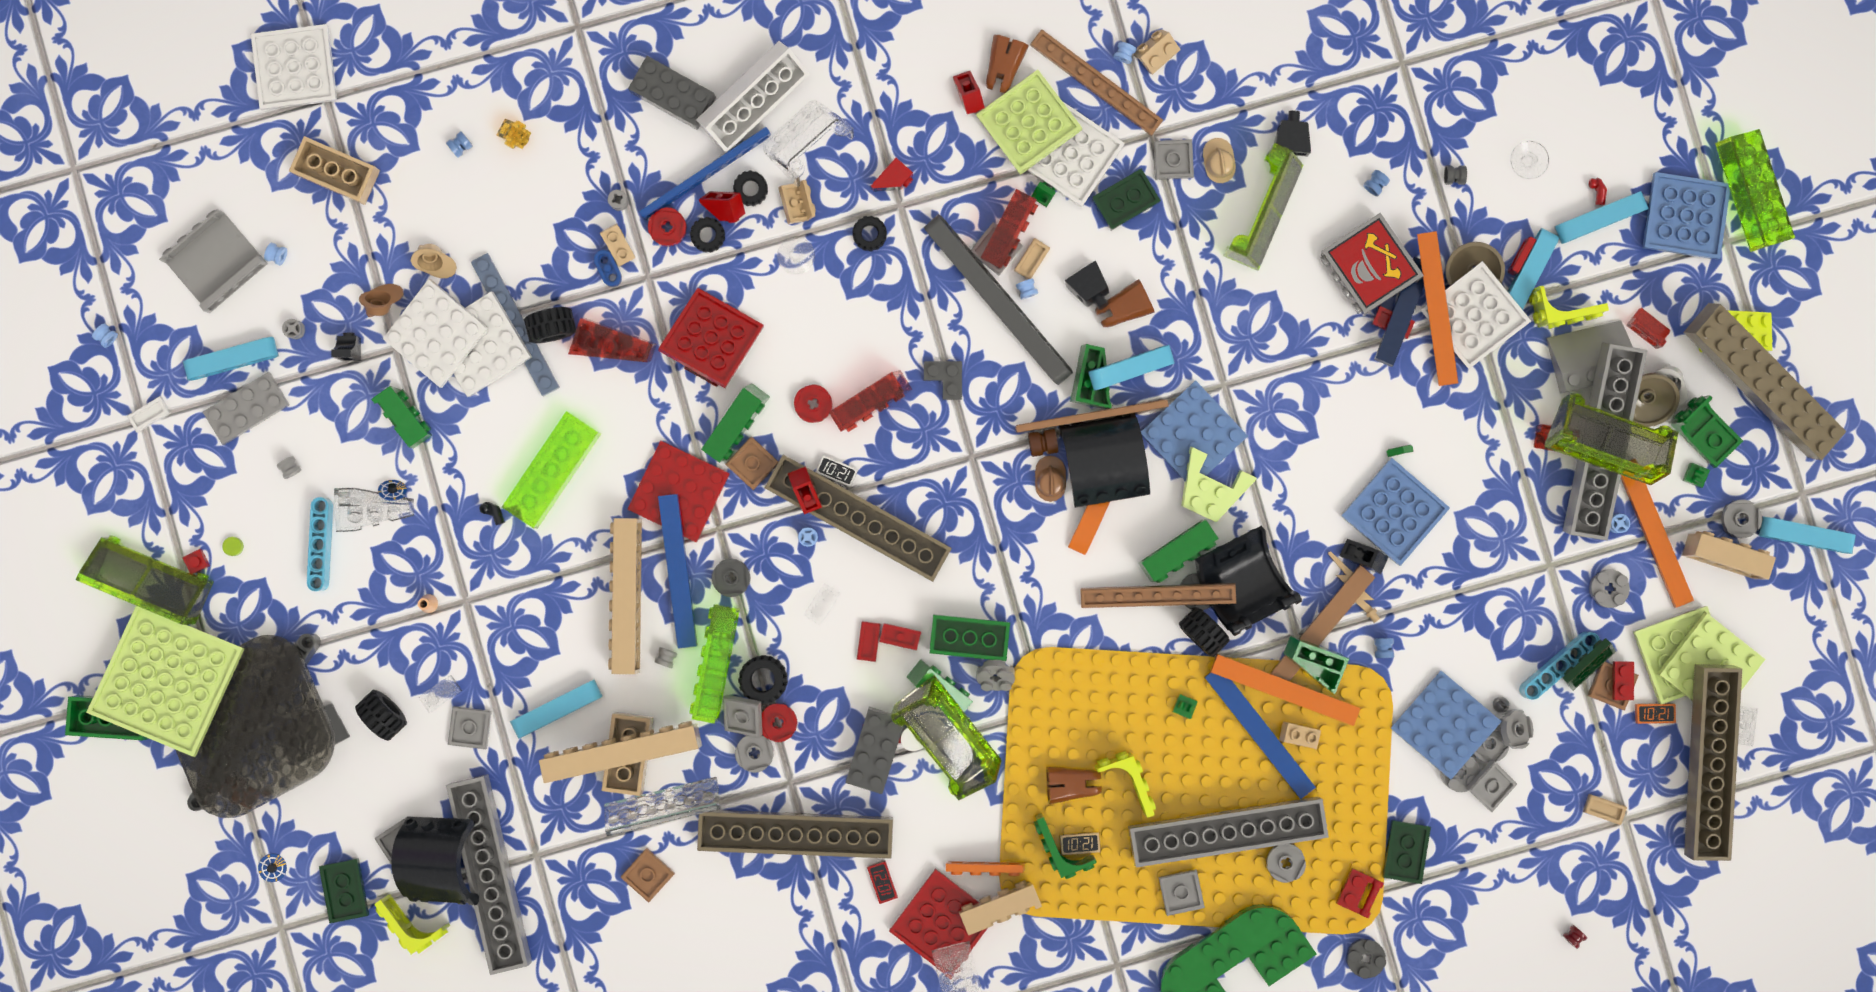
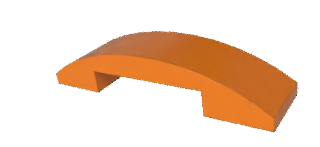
(1088, 527)

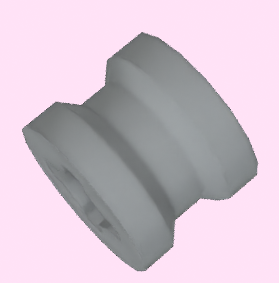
(620, 203)
(290, 326)
(288, 467)
(665, 657)

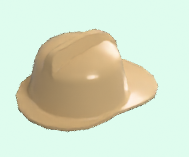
(1219, 160)
(432, 261)

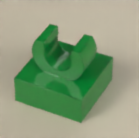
(1043, 193)
(1696, 475)
(1184, 706)

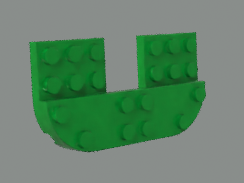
(1256, 932)

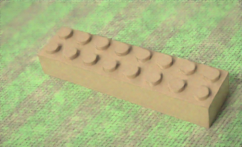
(626, 596)
(620, 753)

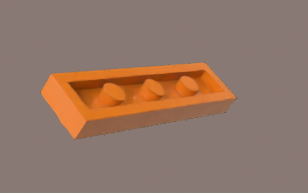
(993, 868)

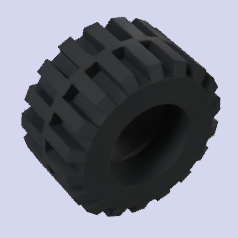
(550, 325)
(1204, 632)
(771, 664)
(381, 715)

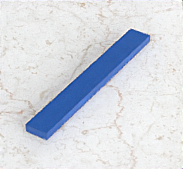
(705, 173)
(677, 571)
(1261, 734)

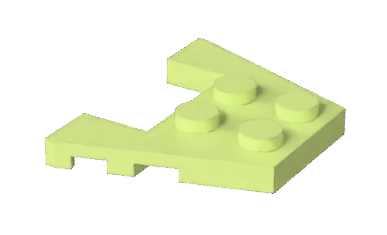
(1207, 495)

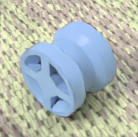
(1124, 52)
(275, 254)
(1027, 289)
(104, 335)
(1622, 523)
(806, 535)

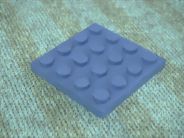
(1686, 216)
(1194, 422)
(1395, 511)
(1446, 725)

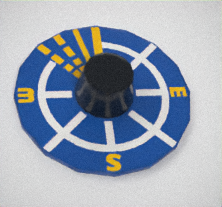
(392, 490)
(272, 867)

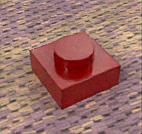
(196, 561)

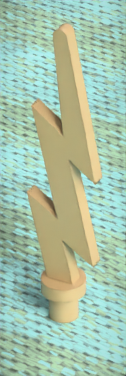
(1364, 596)

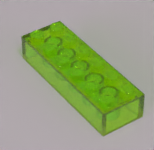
(1755, 190)
(551, 470)
(715, 663)

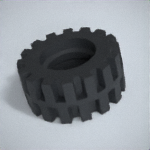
(751, 176)
(703, 223)
(869, 245)

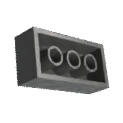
(671, 92)
(874, 751)

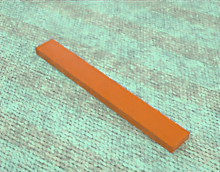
(1437, 308)
(1658, 541)
(1285, 689)

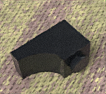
(347, 348)
(1364, 555)

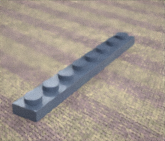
(537, 364)

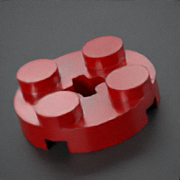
(675, 234)
(818, 413)
(789, 723)

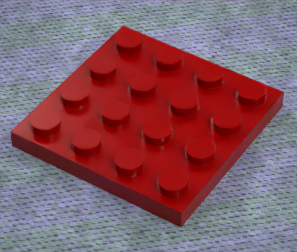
(711, 338)
(681, 474)
(934, 917)

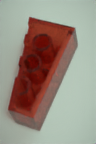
(1009, 229)
(607, 342)
(870, 400)

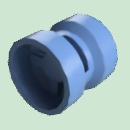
(459, 144)
(1376, 183)
(1384, 647)

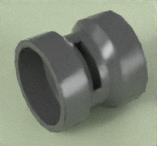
(1456, 175)

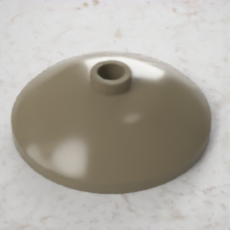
(1470, 255)
(1660, 402)

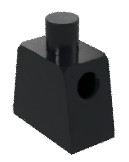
(1294, 134)
(1089, 286)

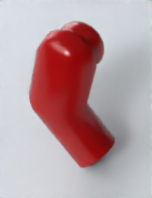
(1600, 189)

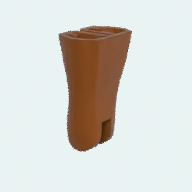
(1004, 61)
(1127, 305)
(1070, 784)

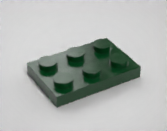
(1126, 199)
(1588, 663)
(1406, 852)
(344, 890)

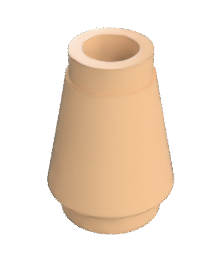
(432, 603)

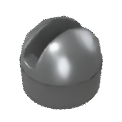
(1498, 707)

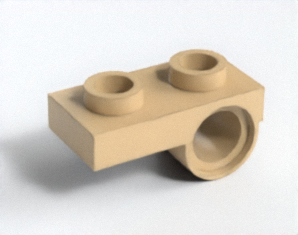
(617, 244)
(1299, 735)

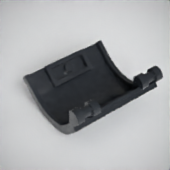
(1106, 460)
(1258, 583)
(429, 860)

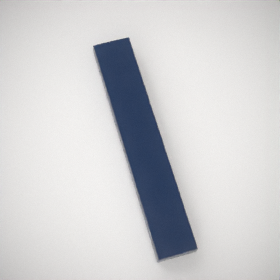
(1399, 321)

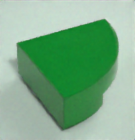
(1400, 450)

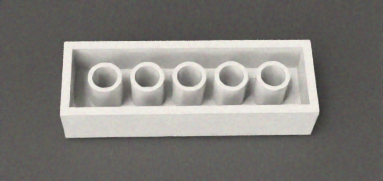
(752, 96)

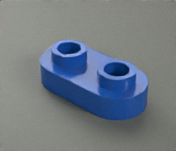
(607, 269)

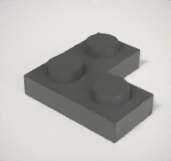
(950, 373)

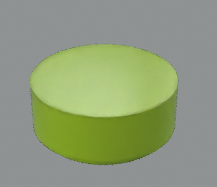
(233, 546)

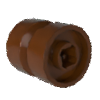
(1043, 442)

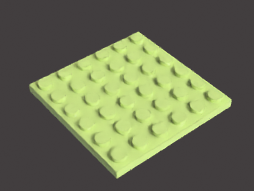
(165, 681)

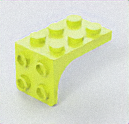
(1548, 316)
(1757, 324)
(1133, 767)
(398, 923)

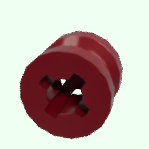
(1575, 936)

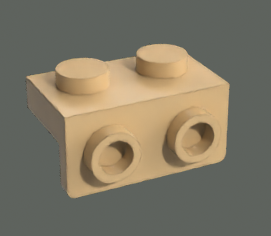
(1157, 50)
(797, 202)

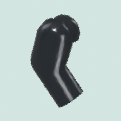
(493, 510)

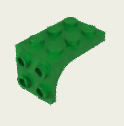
(1706, 431)
(1066, 867)

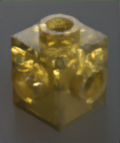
(514, 134)

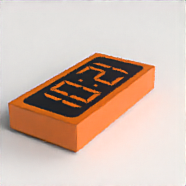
(1655, 713)

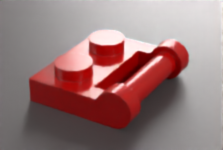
(1354, 889)

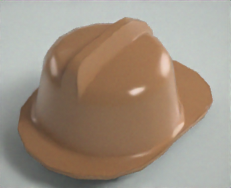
(379, 300)
(1050, 478)

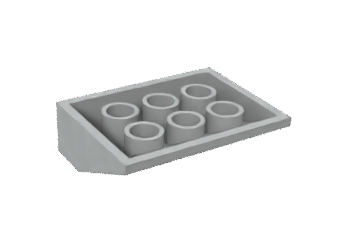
(1577, 353)

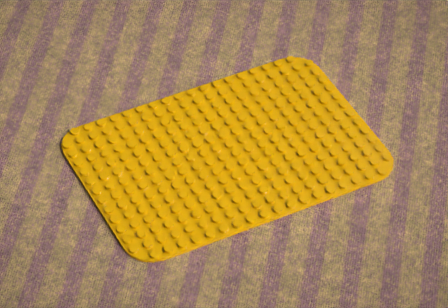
(1096, 703)

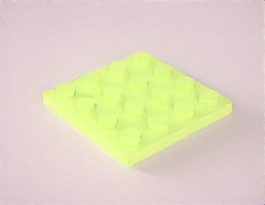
(1029, 122)
(1708, 644)
(1657, 645)

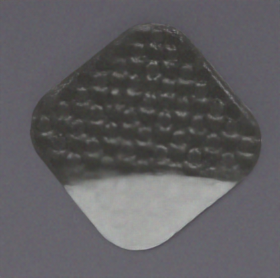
(264, 733)

